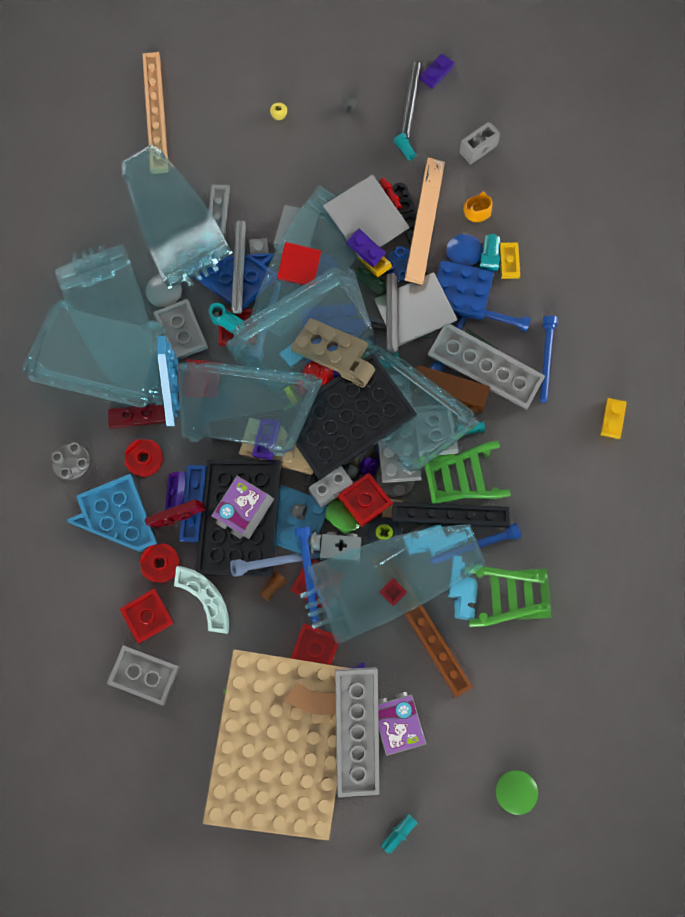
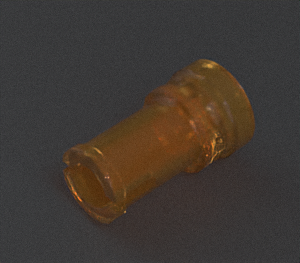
(273, 585)

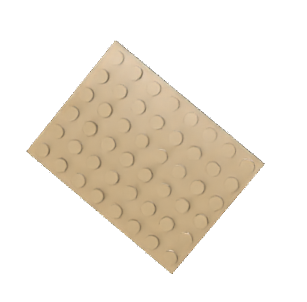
(271, 758)

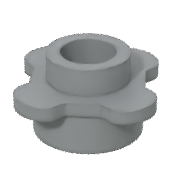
(315, 542)

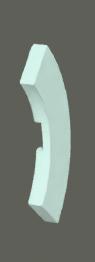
(209, 596)

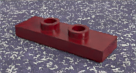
(136, 416)
(176, 513)

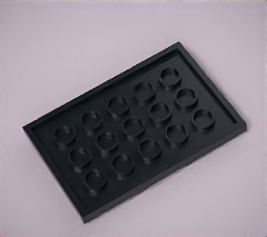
(351, 419)
(218, 545)

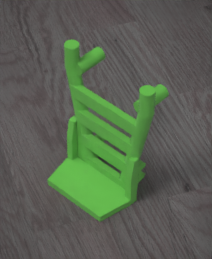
(443, 461)
(530, 610)

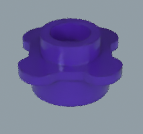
(368, 466)

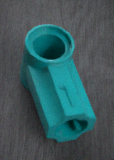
(490, 257)
(226, 320)

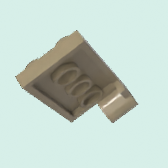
(343, 360)

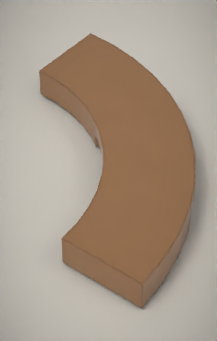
(311, 701)

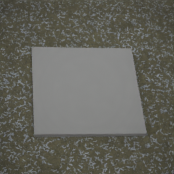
(368, 209)
(419, 309)

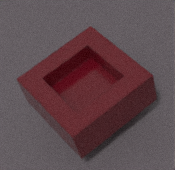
(392, 591)

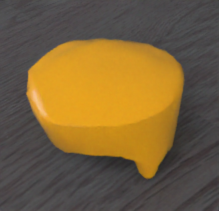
(478, 207)

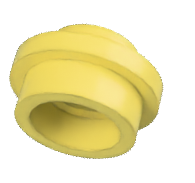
(278, 115)

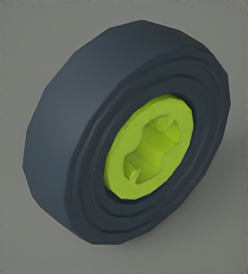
(382, 524)

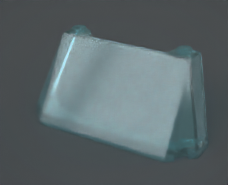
(268, 335)
(97, 356)
(245, 403)
(439, 416)

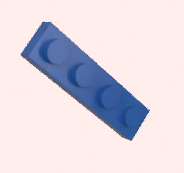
(193, 490)

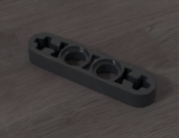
(406, 214)

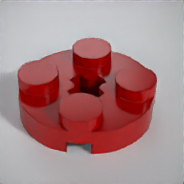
(133, 458)
(161, 574)

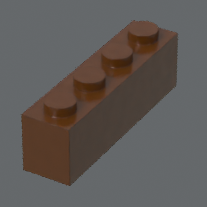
(466, 391)

